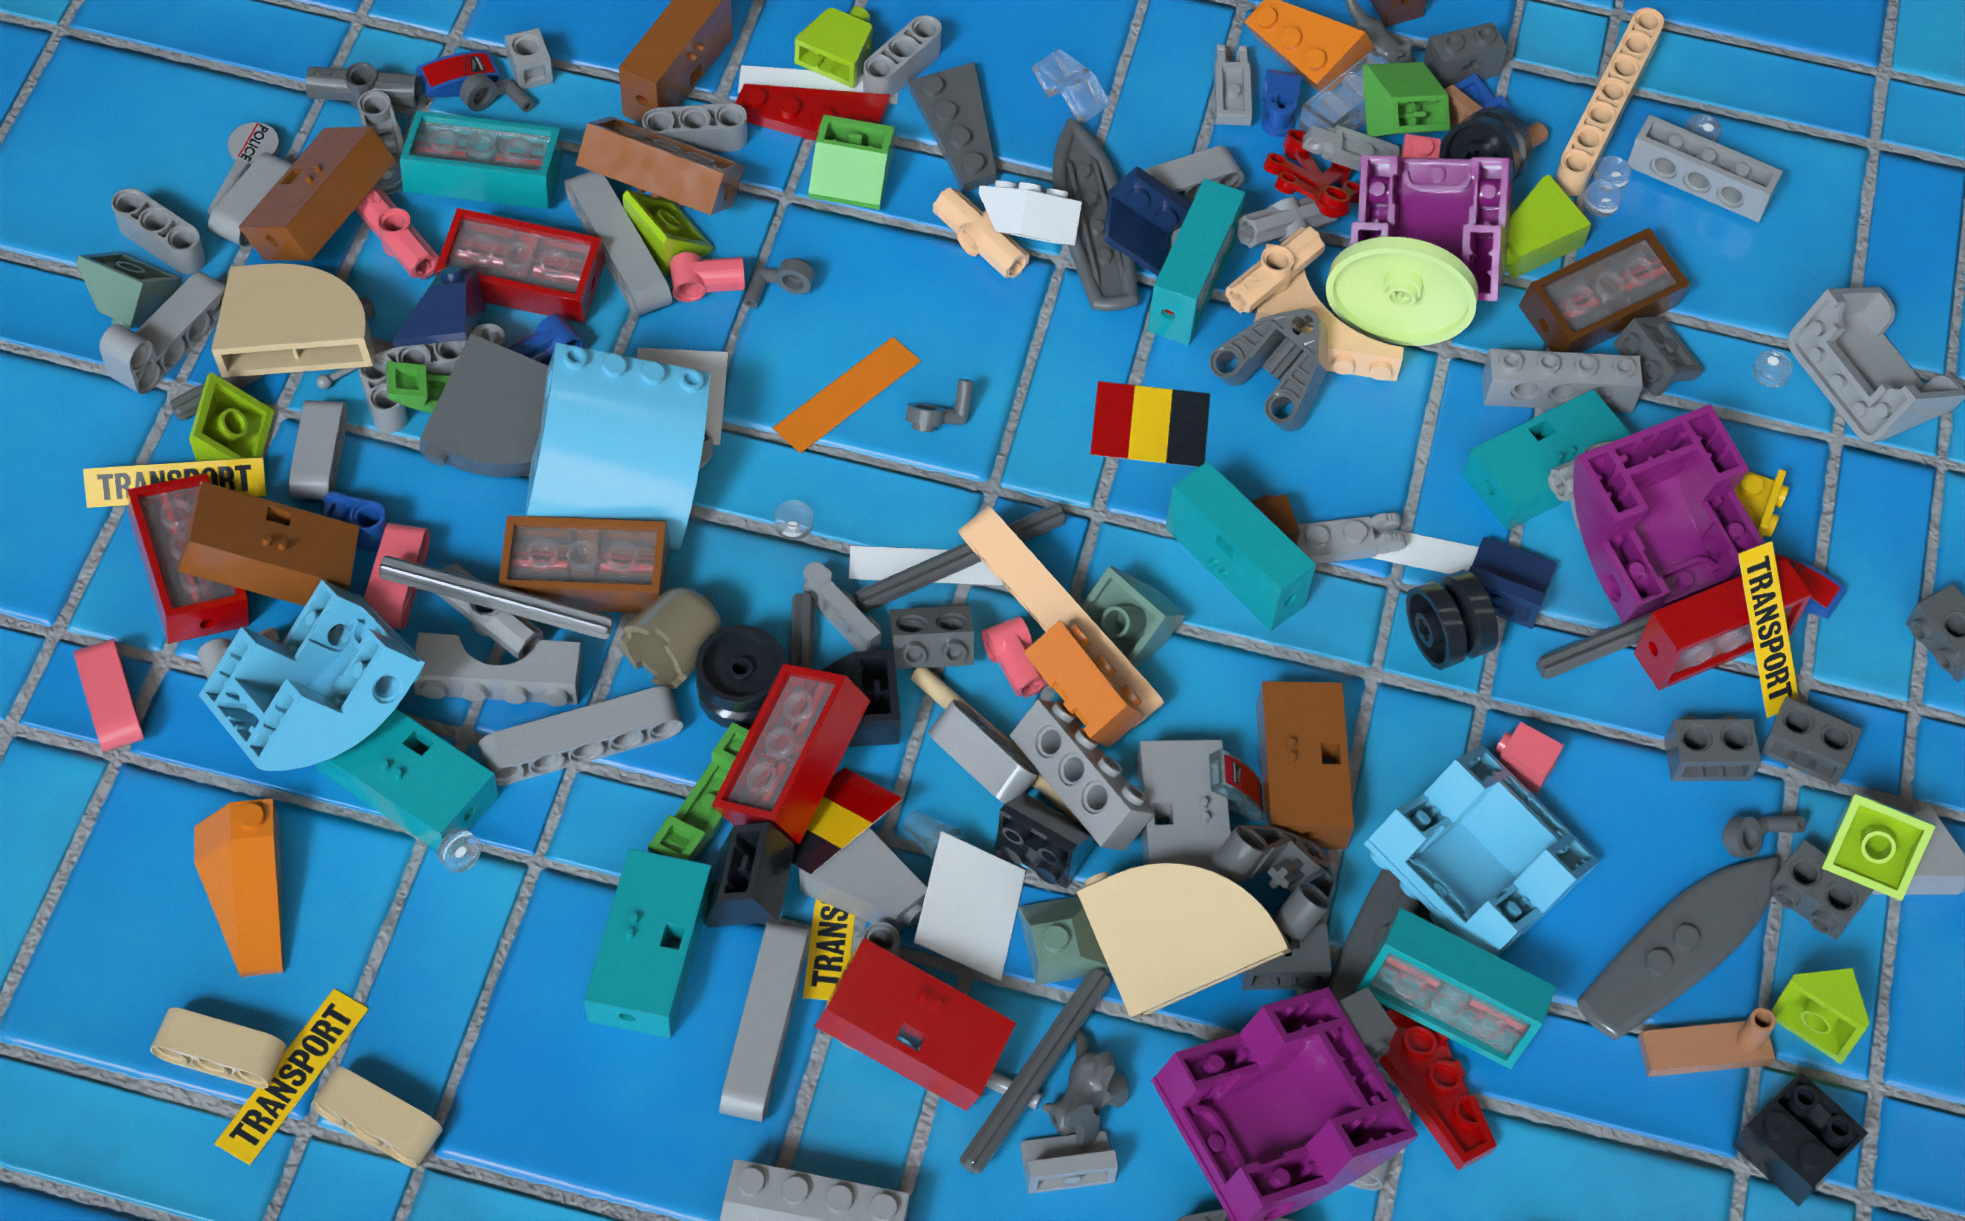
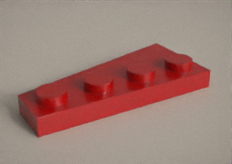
(802, 109)
(1436, 1090)

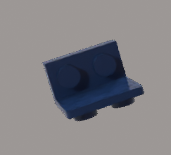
(1141, 216)
(1513, 580)

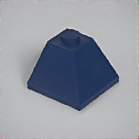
(446, 309)

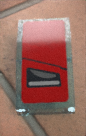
(1238, 783)

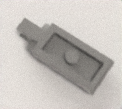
(1346, 145)

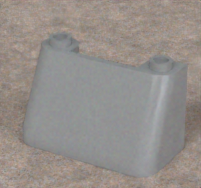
(1859, 368)

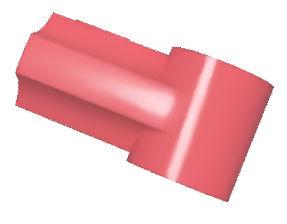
(694, 277)
(1006, 645)

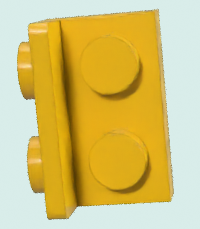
(1760, 497)

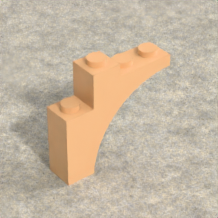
(1346, 349)

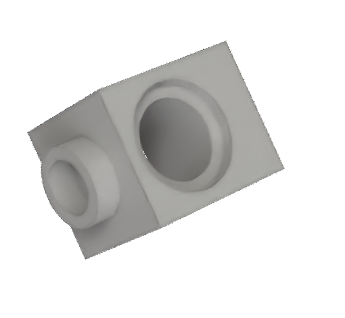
(528, 59)

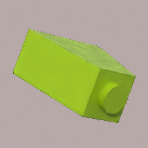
(1544, 229)

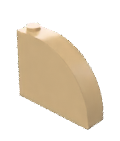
(289, 322)
(1176, 932)

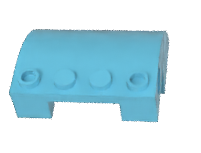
(618, 440)
(315, 689)
(1481, 853)

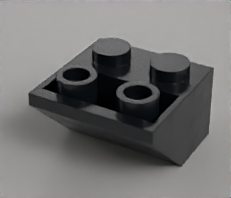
(876, 677)
(1042, 840)
(750, 876)
(1799, 1138)

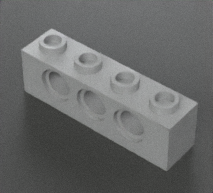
(1704, 168)
(1555, 378)
(1061, 754)

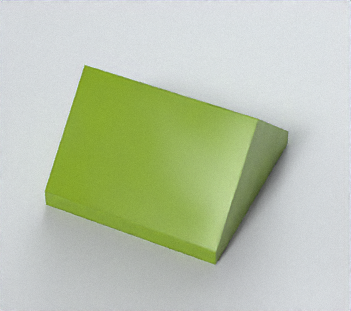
(664, 228)
(229, 423)
(1877, 845)
(1824, 1011)

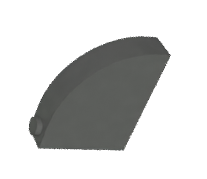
(487, 412)

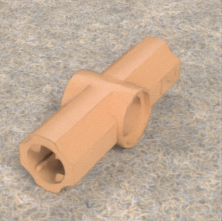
(978, 234)
(1275, 270)

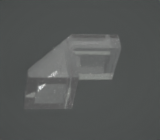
(1078, 85)

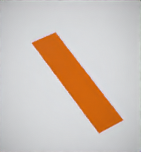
(846, 395)

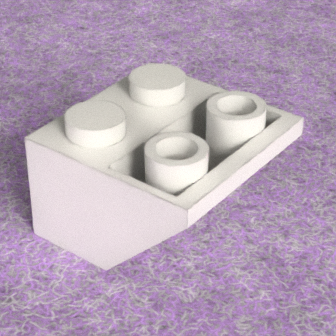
(1031, 212)

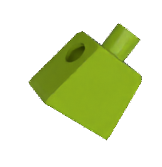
(836, 45)

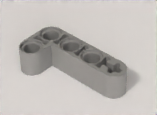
(152, 351)
(439, 360)

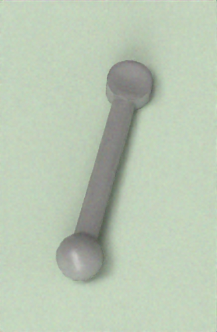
(324, 381)

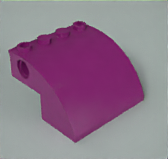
(1444, 203)
(1663, 512)
(1284, 1108)

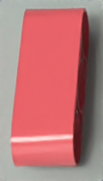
(390, 598)
(108, 695)

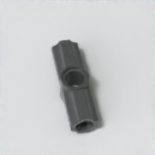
(359, 78)

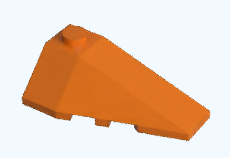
(242, 875)

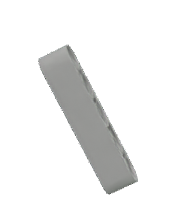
(623, 247)
(581, 735)
(765, 1022)

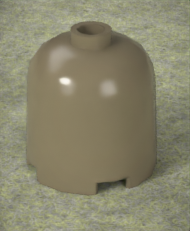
(670, 634)

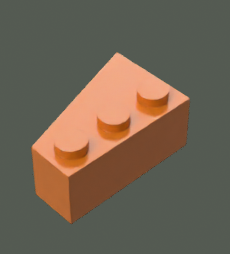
(1308, 41)

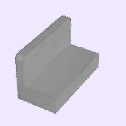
(1063, 1164)

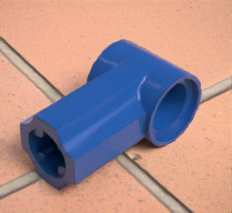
(548, 332)

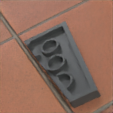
(958, 123)

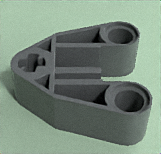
(1259, 341)
(1291, 862)

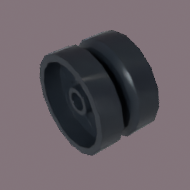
(1490, 134)
(1452, 619)
(736, 673)

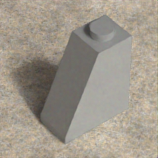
(1942, 864)
(868, 883)

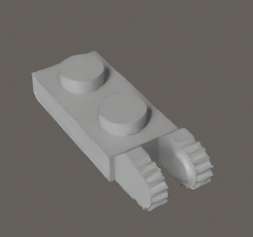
(1232, 88)
(1350, 538)
(841, 609)

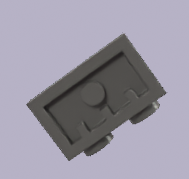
(1660, 351)

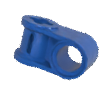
(1280, 101)
(360, 513)

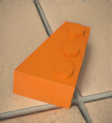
(1085, 683)

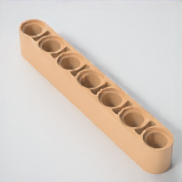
(1609, 101)
(1046, 598)

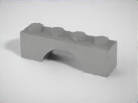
(545, 675)

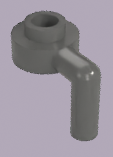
(480, 91)
(792, 275)
(926, 416)
(1744, 834)

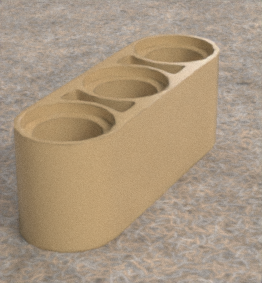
(218, 1047)
(377, 1117)

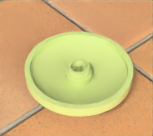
(1402, 291)

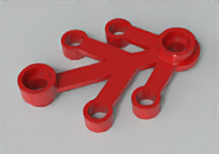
(1328, 198)

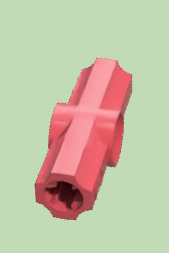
(397, 234)

